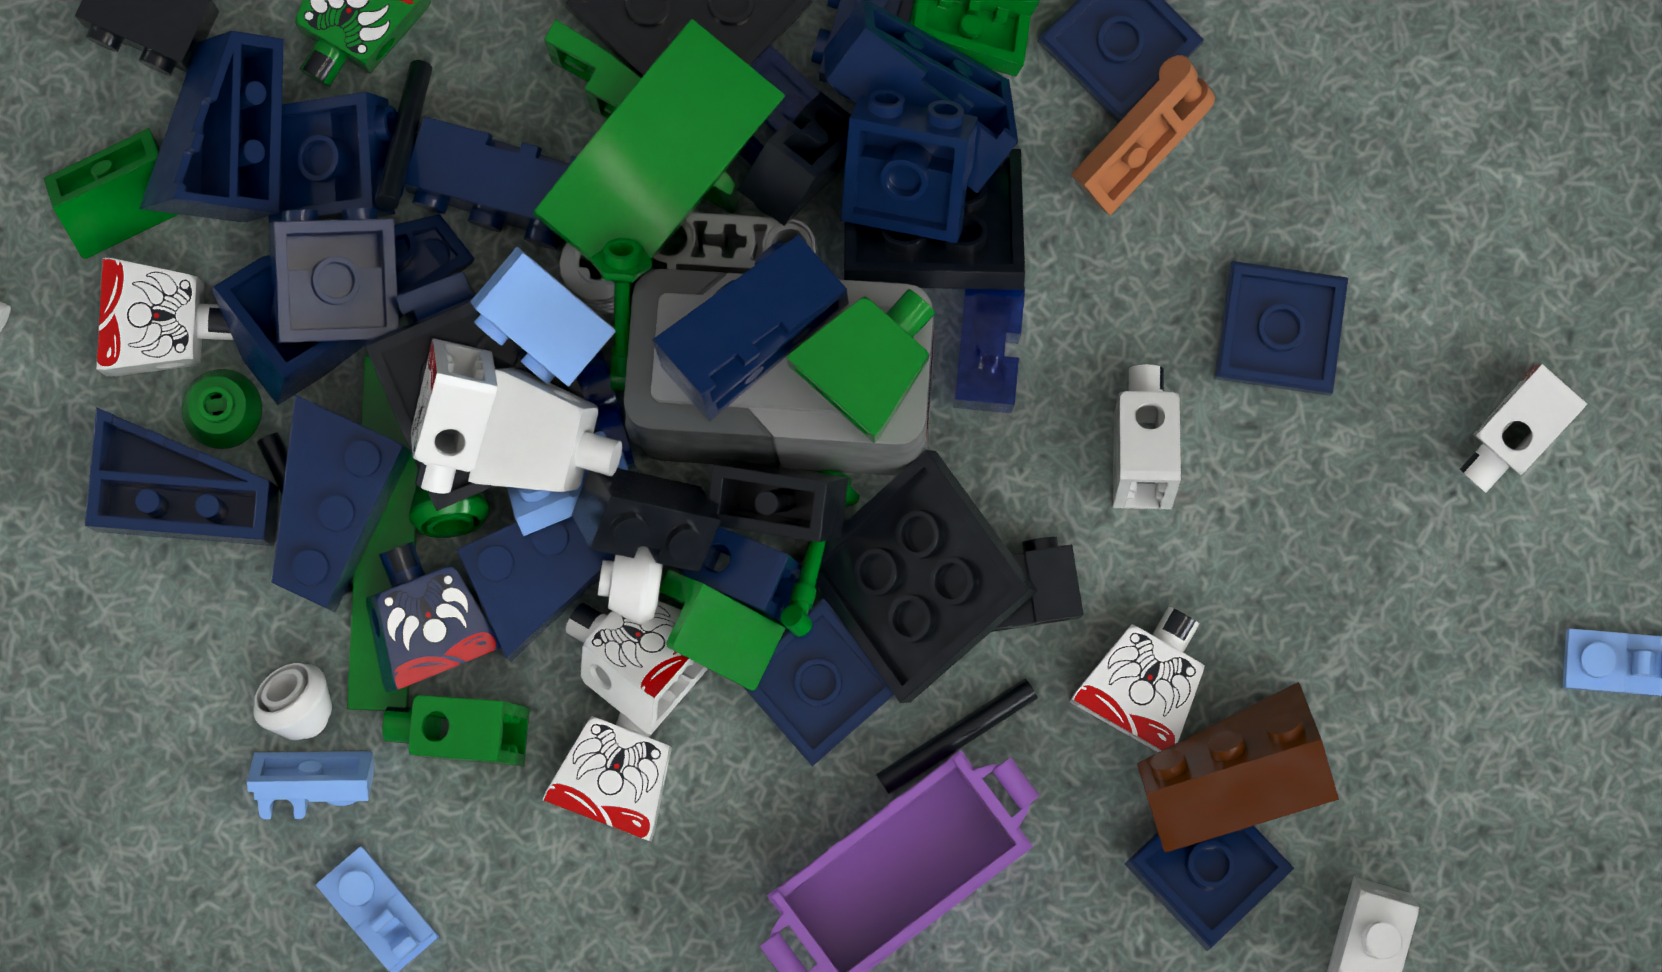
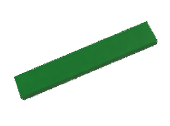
(393, 530)

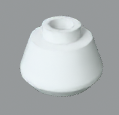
(632, 585)
(293, 702)

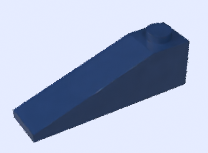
(424, 254)

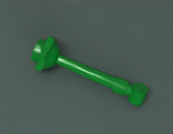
(621, 263)
(804, 591)

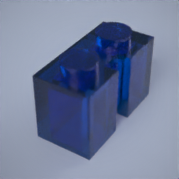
(983, 374)

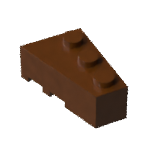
(1239, 772)

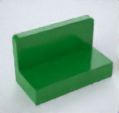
(103, 194)
(720, 631)

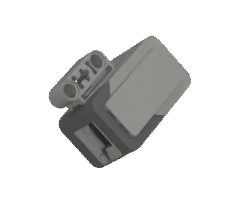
(780, 415)

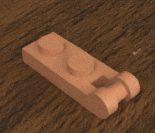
(1145, 135)

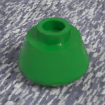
(239, 404)
(450, 521)

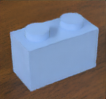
(540, 317)

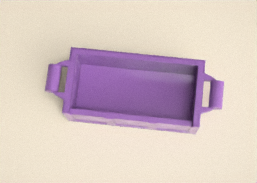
(901, 868)

